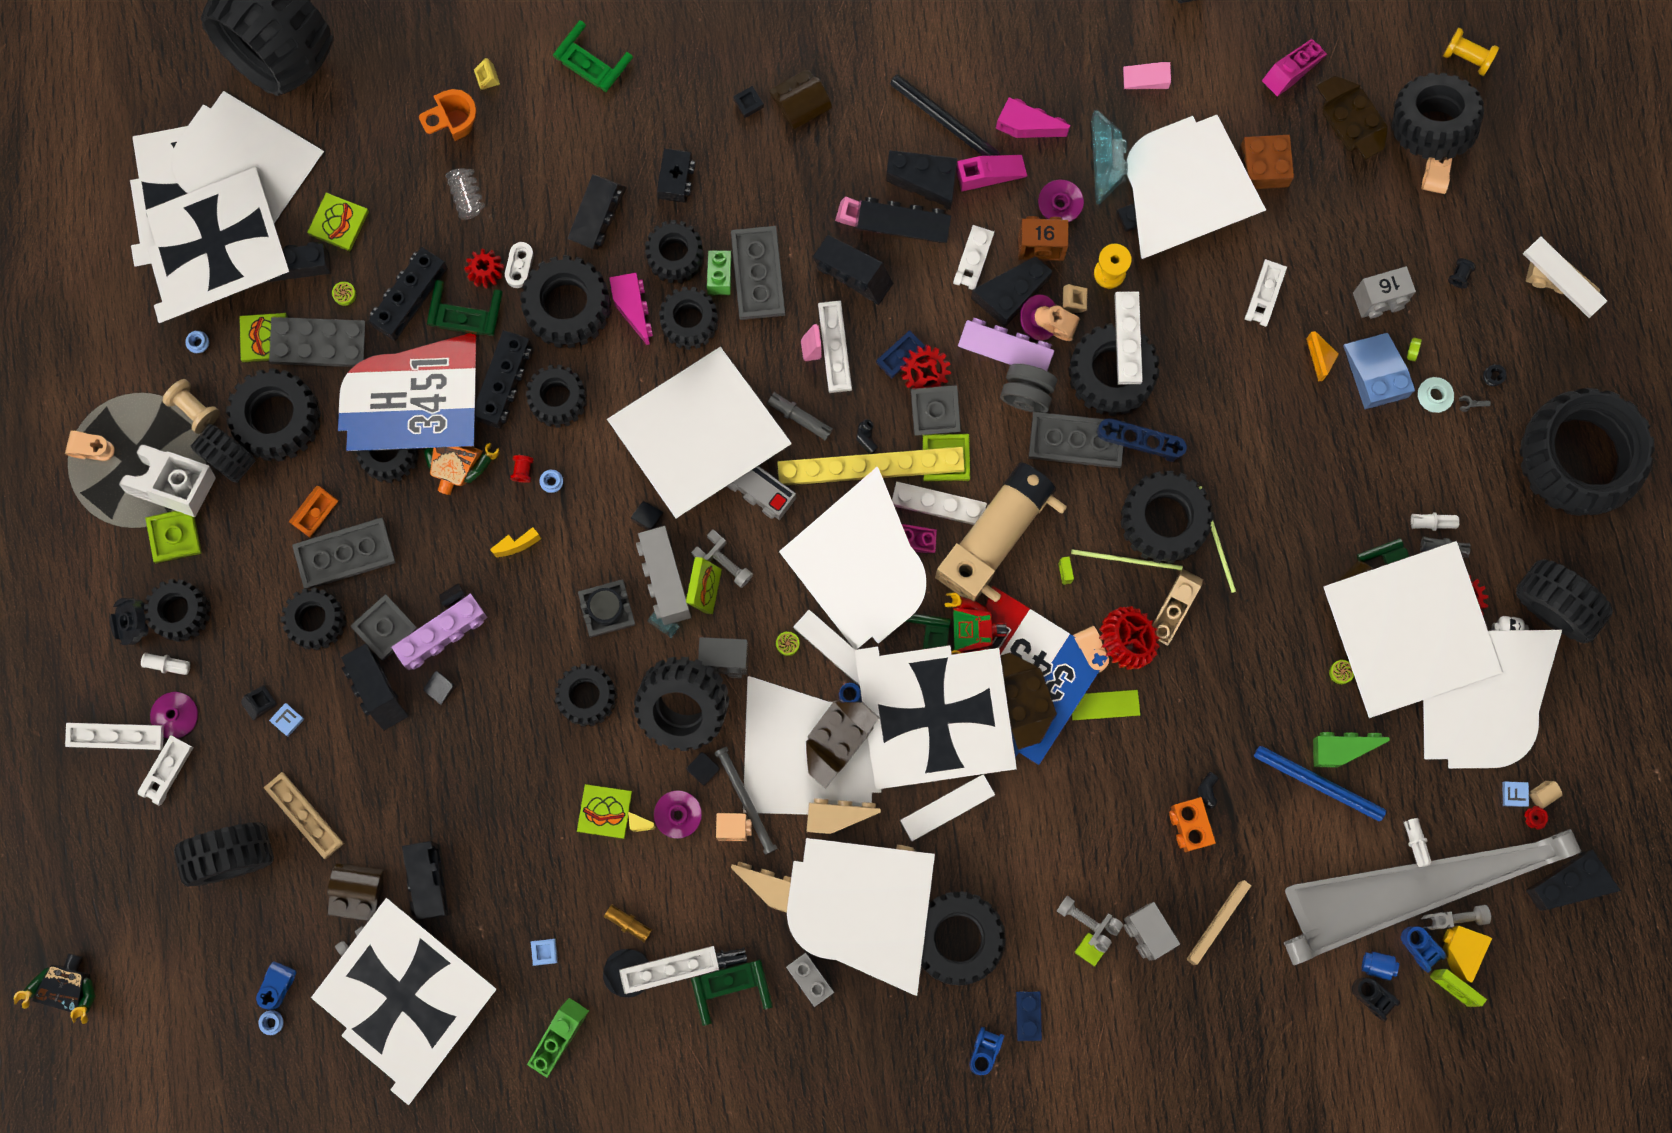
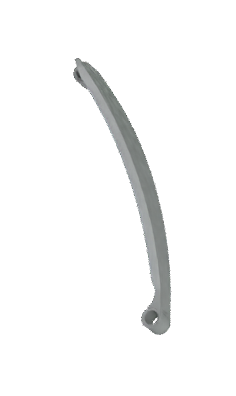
(1359, 904)

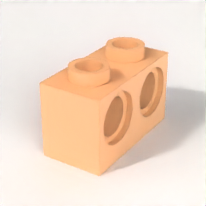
(733, 827)

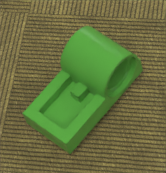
(719, 273)

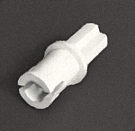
(1434, 521)
(165, 664)
(1417, 842)

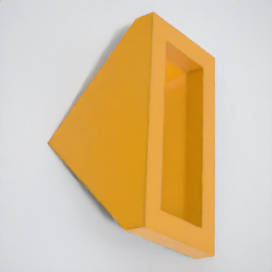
(1322, 355)

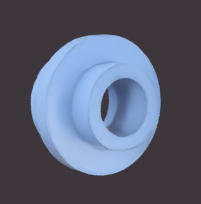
(192, 337)
(548, 475)
(263, 1022)

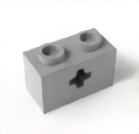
(810, 979)

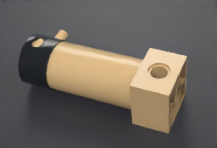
(996, 532)

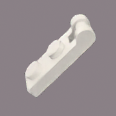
(974, 256)
(1265, 292)
(165, 770)

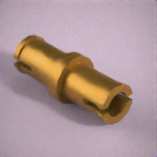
(627, 923)

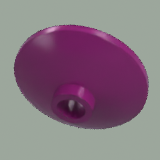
(1064, 192)
(1028, 321)
(185, 714)
(673, 802)

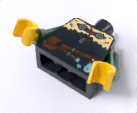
(61, 988)

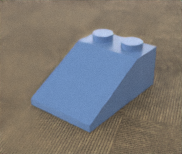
(1378, 371)

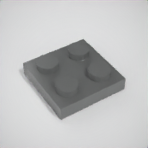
(935, 410)
(383, 627)

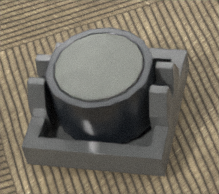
(606, 608)

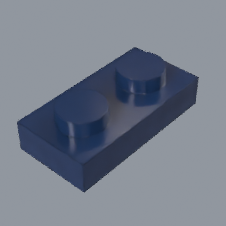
(893, 357)
(1028, 1016)

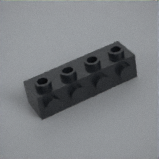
(902, 221)
(305, 261)
(407, 294)
(502, 379)

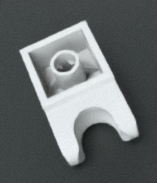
(170, 481)

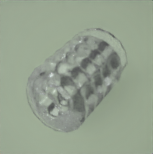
(464, 193)

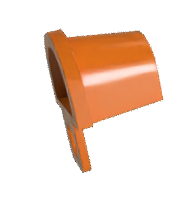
(454, 111)

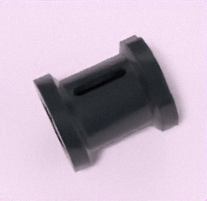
(1462, 273)

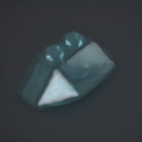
(1107, 156)

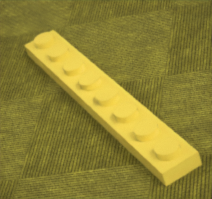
(859, 466)

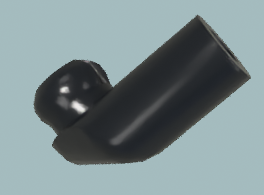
(864, 436)
(1206, 792)

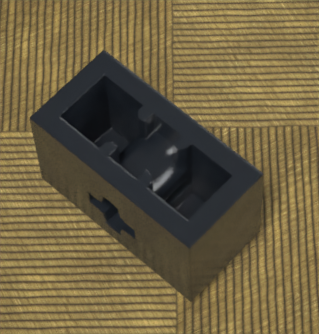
(672, 163)

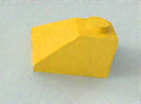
(1465, 951)

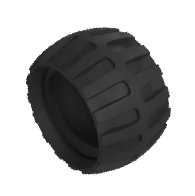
(269, 40)
(1622, 425)

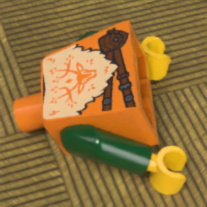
(457, 464)

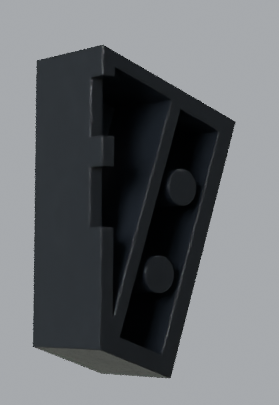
(923, 174)
(596, 212)
(853, 268)
(1007, 293)
(372, 687)
(425, 880)
(1573, 882)

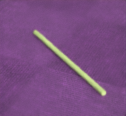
(1221, 553)
(1125, 559)

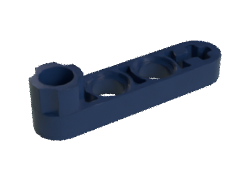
(1141, 441)

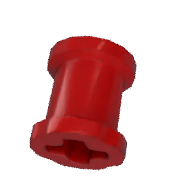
(521, 468)

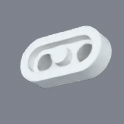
(519, 266)

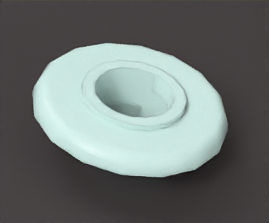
(1431, 404)

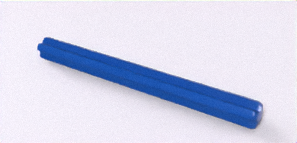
(1320, 783)

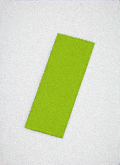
(1107, 705)

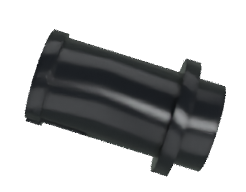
(731, 957)

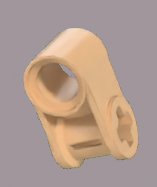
(1437, 175)
(1057, 321)
(89, 446)
(1088, 641)

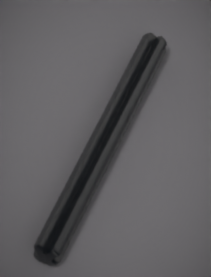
(943, 117)

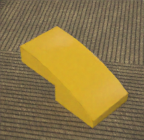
(509, 547)

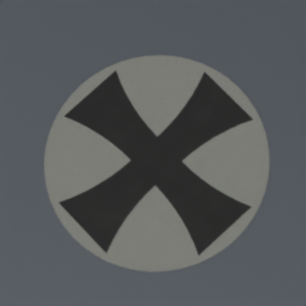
(128, 424)

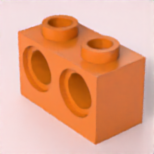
(1198, 823)

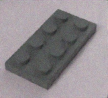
(757, 272)
(317, 342)
(1072, 441)
(344, 553)

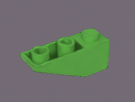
(1338, 750)
(558, 1037)

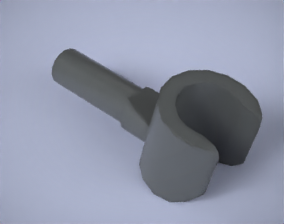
(1472, 403)

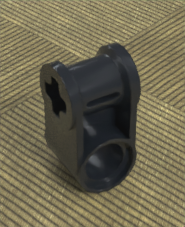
(1378, 1000)

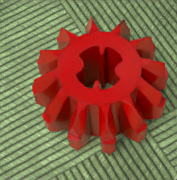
(480, 276)

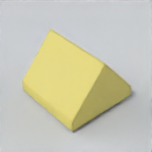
(486, 74)

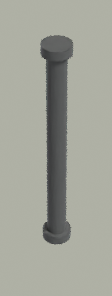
(746, 801)

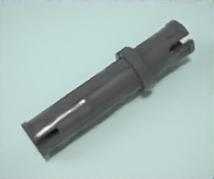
(798, 415)

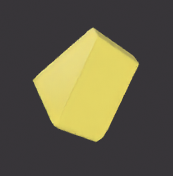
(639, 824)

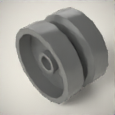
(1028, 388)

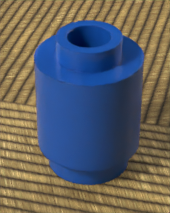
(1380, 965)

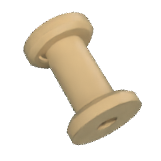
(180, 396)

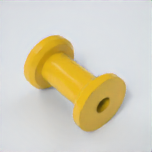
(1471, 51)
(1112, 266)

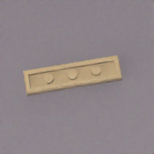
(303, 815)
(1218, 922)

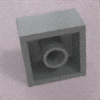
(725, 655)

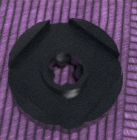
(129, 621)
(617, 961)

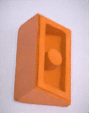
(313, 511)

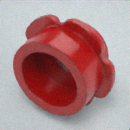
(1542, 817)

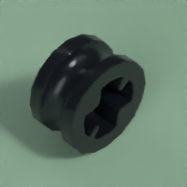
(1487, 375)

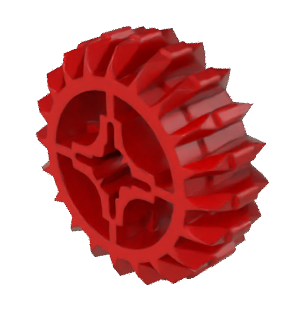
(1141, 644)

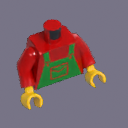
(973, 625)

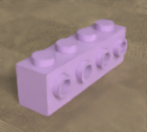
(1004, 347)
(439, 632)

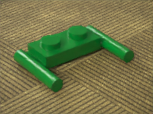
(586, 64)

